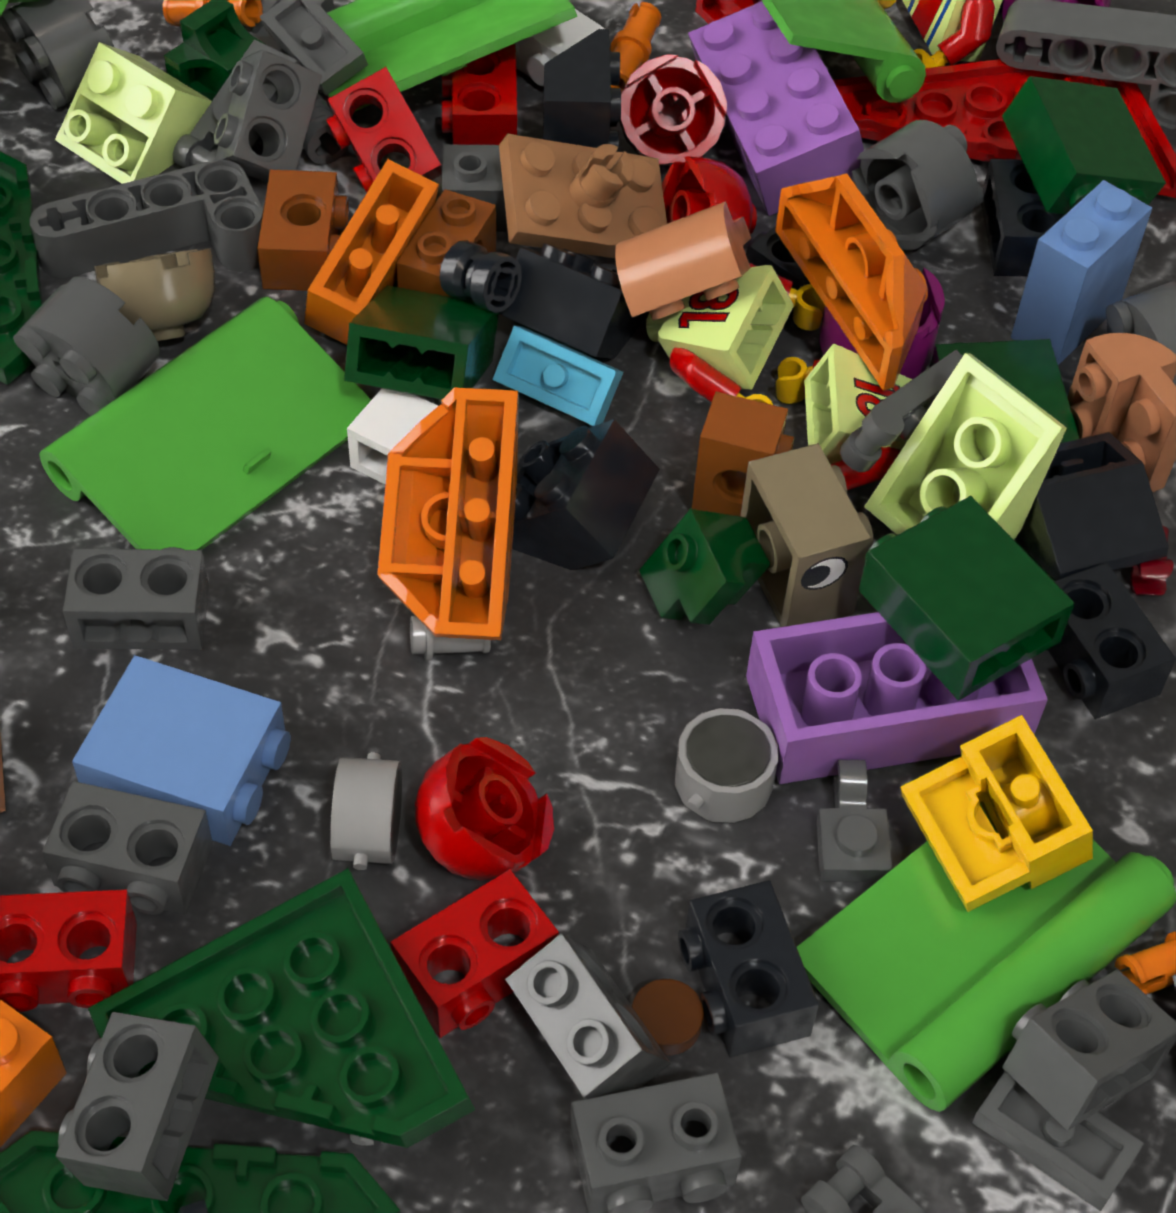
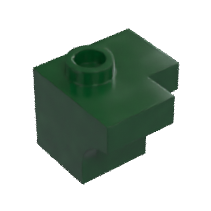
(210, 48)
(704, 566)

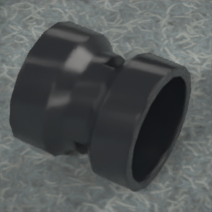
(480, 276)

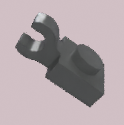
(850, 836)

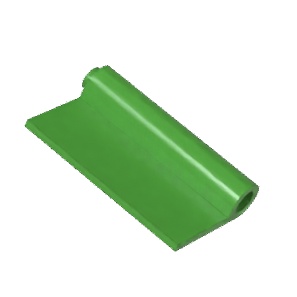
(857, 30)
(439, 36)
(210, 432)
(948, 985)

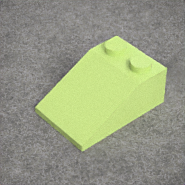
(974, 442)

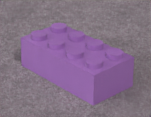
(779, 104)
(865, 695)

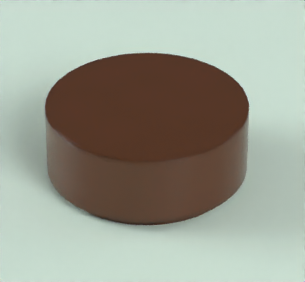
(670, 1014)

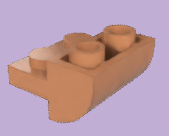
(682, 260)
(1129, 391)

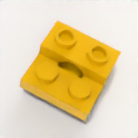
(1024, 798)

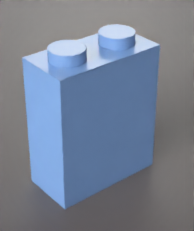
(1081, 269)
(186, 744)

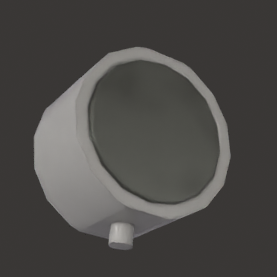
(726, 765)
(366, 810)

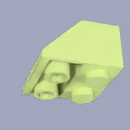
(129, 115)

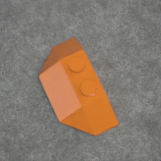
(855, 270)
(454, 514)

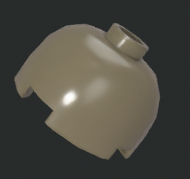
(163, 289)

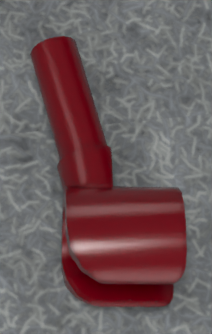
(1151, 576)

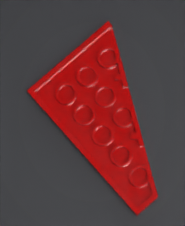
(975, 99)

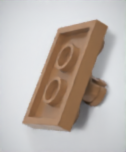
(578, 194)

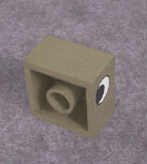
(808, 535)

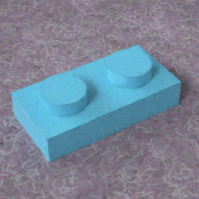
(557, 375)

